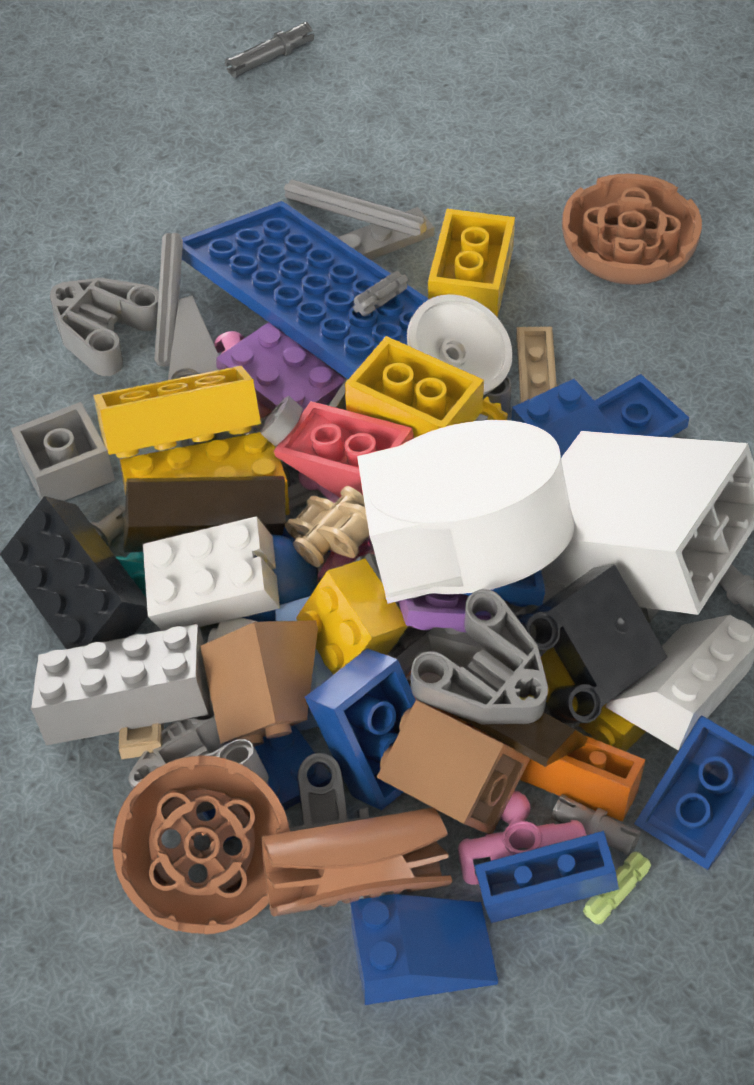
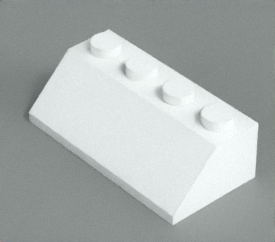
(698, 674)

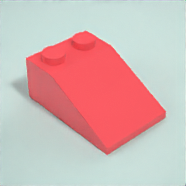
(330, 439)

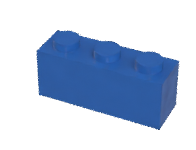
(547, 877)

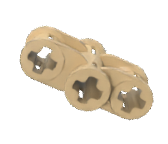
(330, 526)

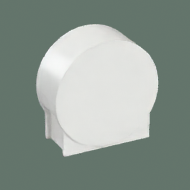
(466, 508)

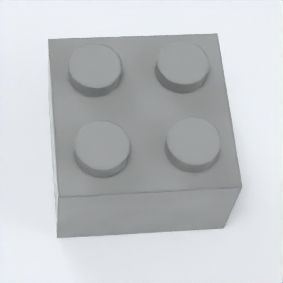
(63, 453)

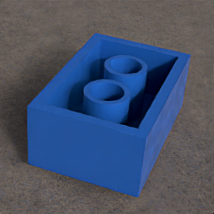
(361, 719)

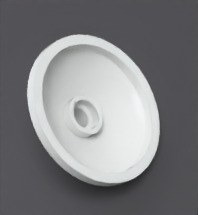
(466, 333)

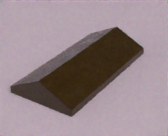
(189, 504)
(540, 740)

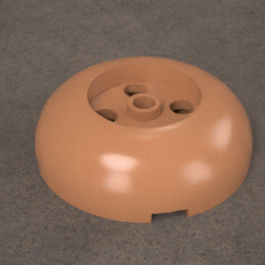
(631, 228)
(158, 875)

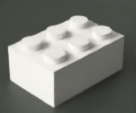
(211, 575)

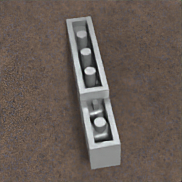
(192, 351)

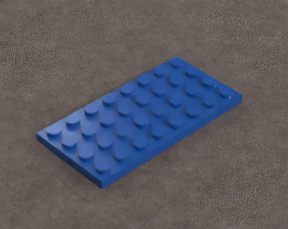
(301, 283)

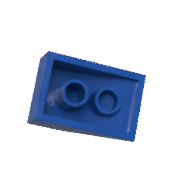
(562, 413)
(702, 794)
(420, 946)

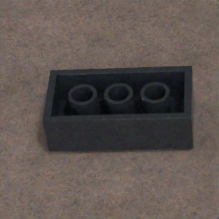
(74, 576)

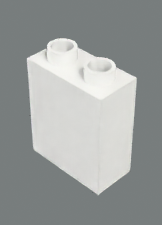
(659, 512)

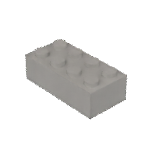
(120, 685)

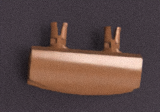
(353, 861)

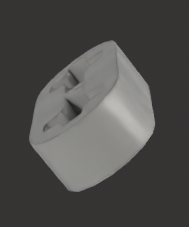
(281, 420)

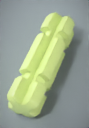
(632, 871)

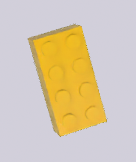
(177, 411)
(219, 458)

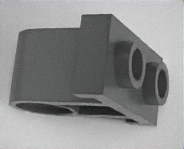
(325, 804)

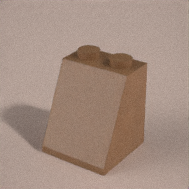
(260, 678)
(452, 767)

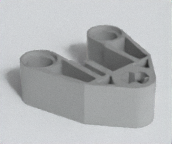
(87, 316)
(509, 667)
(196, 738)

